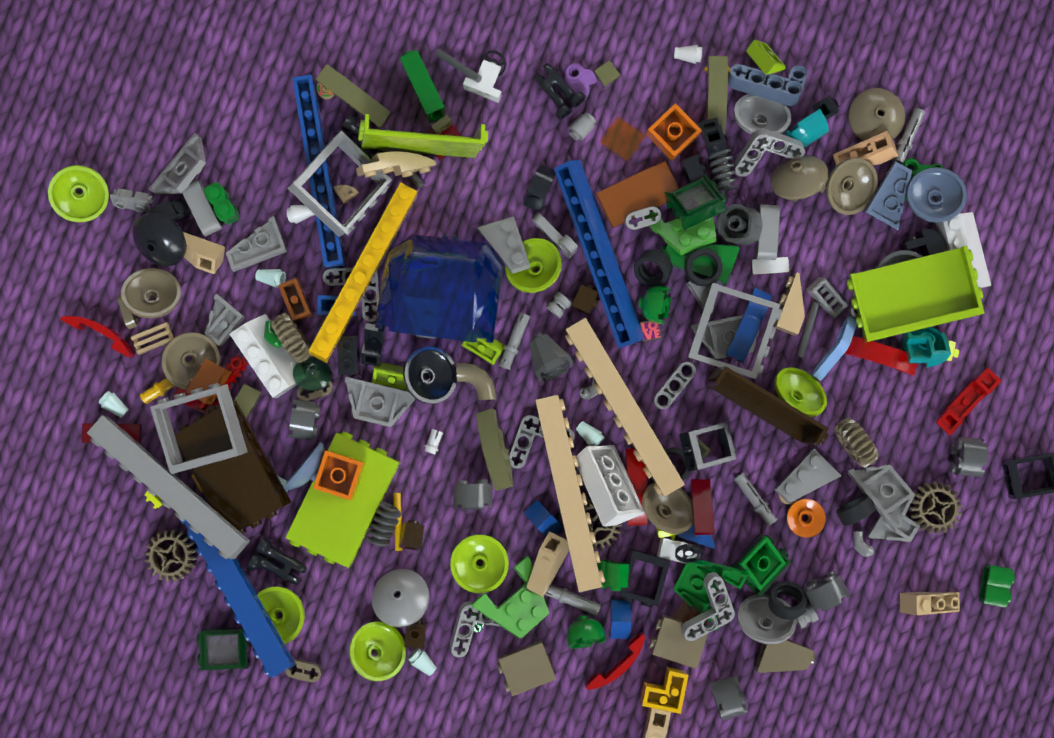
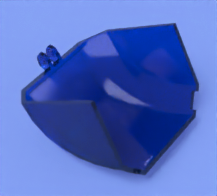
(441, 289)

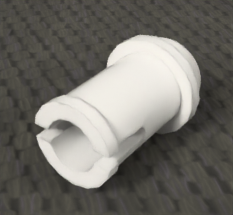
(433, 441)

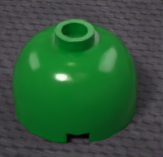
(656, 304)
(585, 633)

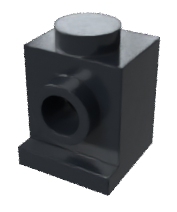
(828, 106)
(692, 168)

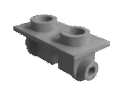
(123, 199)

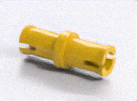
(157, 390)

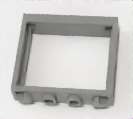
(360, 158)
(763, 349)
(168, 437)

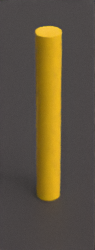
(397, 503)

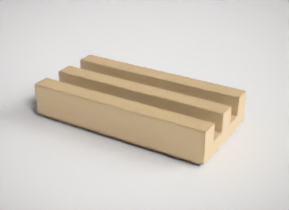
(137, 344)

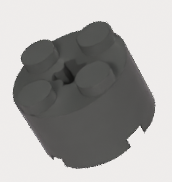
(740, 224)
(303, 420)
(968, 456)
(472, 495)
(826, 591)
(728, 698)

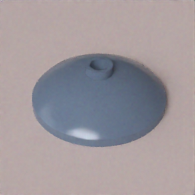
(936, 184)
(307, 469)

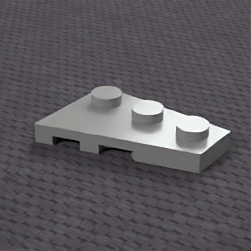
(507, 243)

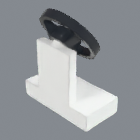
(489, 71)
(679, 551)

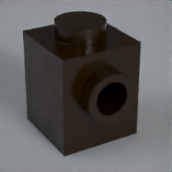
(586, 299)
(411, 535)
(416, 634)

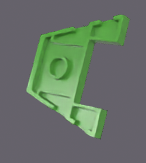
(684, 240)
(521, 610)

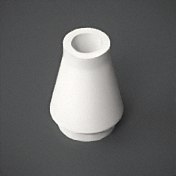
(689, 53)
(298, 213)

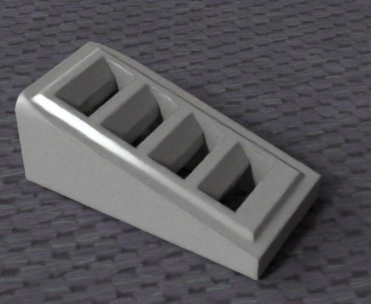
(812, 290)

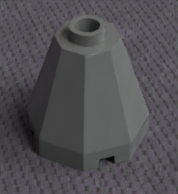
(548, 358)

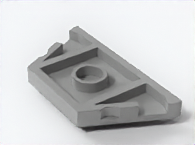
(181, 169)
(719, 336)
(377, 402)
(886, 490)

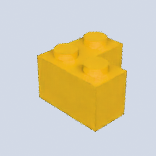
(670, 695)

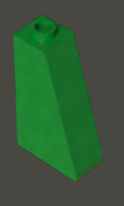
(423, 86)
(703, 265)

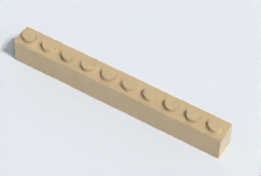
(624, 408)
(568, 493)

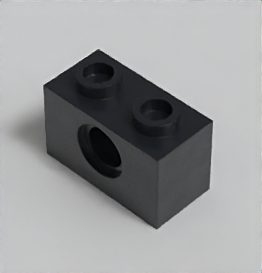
(348, 356)

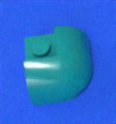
(809, 129)
(926, 346)

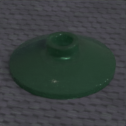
(312, 379)

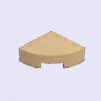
(345, 192)

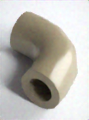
(478, 378)

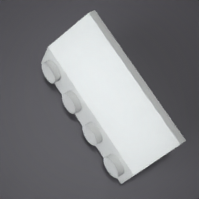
(962, 232)
(271, 364)
(608, 485)

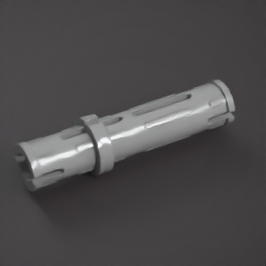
(905, 143)
(514, 341)
(758, 503)
(577, 601)

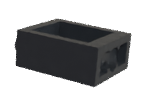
(692, 451)
(1013, 480)
(649, 558)

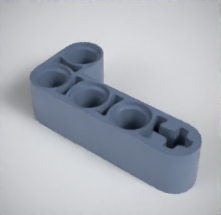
(744, 78)

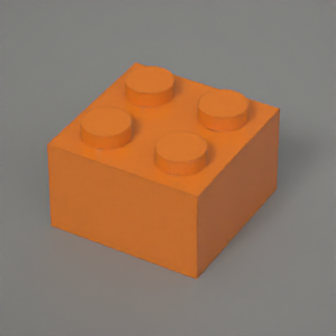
(673, 132)
(339, 475)

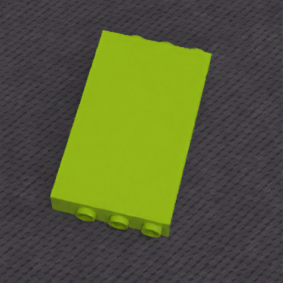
(421, 142)
(916, 294)
(339, 525)

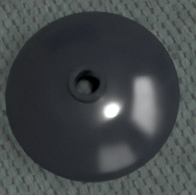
(159, 239)
(439, 371)

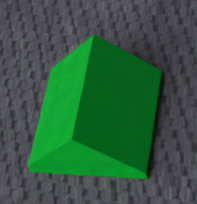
(762, 563)

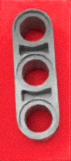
(201, 208)
(768, 243)
(682, 381)

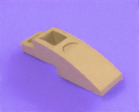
(398, 162)

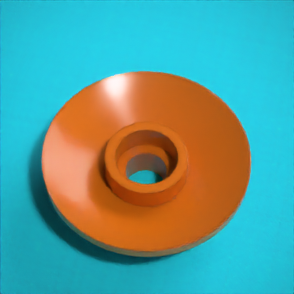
(815, 520)

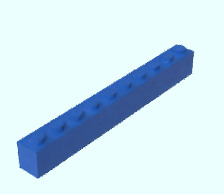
(321, 179)
(599, 253)
(246, 606)

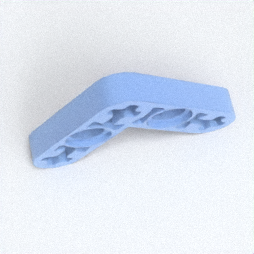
(839, 348)

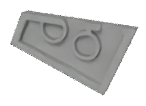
(260, 246)
(806, 477)

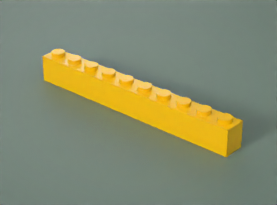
(363, 273)

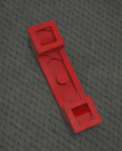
(119, 343)
(881, 355)
(966, 400)
(639, 481)
(599, 680)

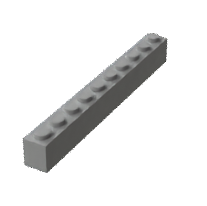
(168, 487)

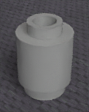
(582, 126)

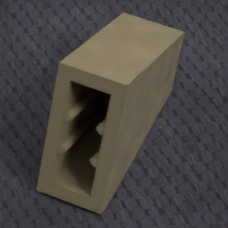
(784, 657)

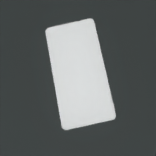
(763, 266)

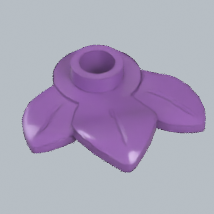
(580, 82)

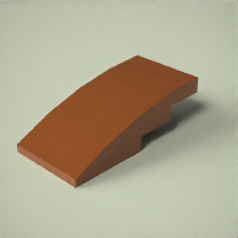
(637, 193)

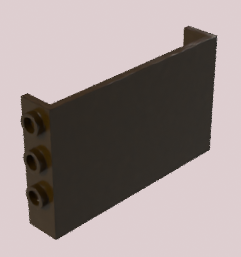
(767, 406)
(239, 487)

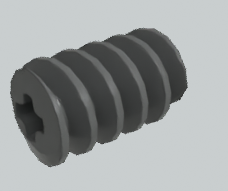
(722, 170)
(385, 525)

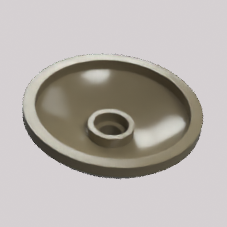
(864, 117)
(799, 177)
(859, 187)
(147, 286)
(173, 357)
(668, 513)

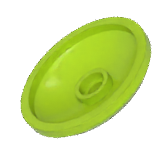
(74, 205)
(541, 256)
(801, 391)
(474, 577)
(289, 604)
(388, 647)

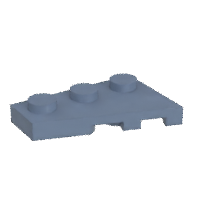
(889, 198)

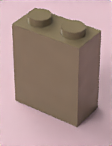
(673, 646)
(526, 668)

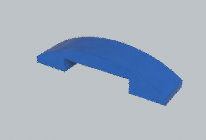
(748, 327)

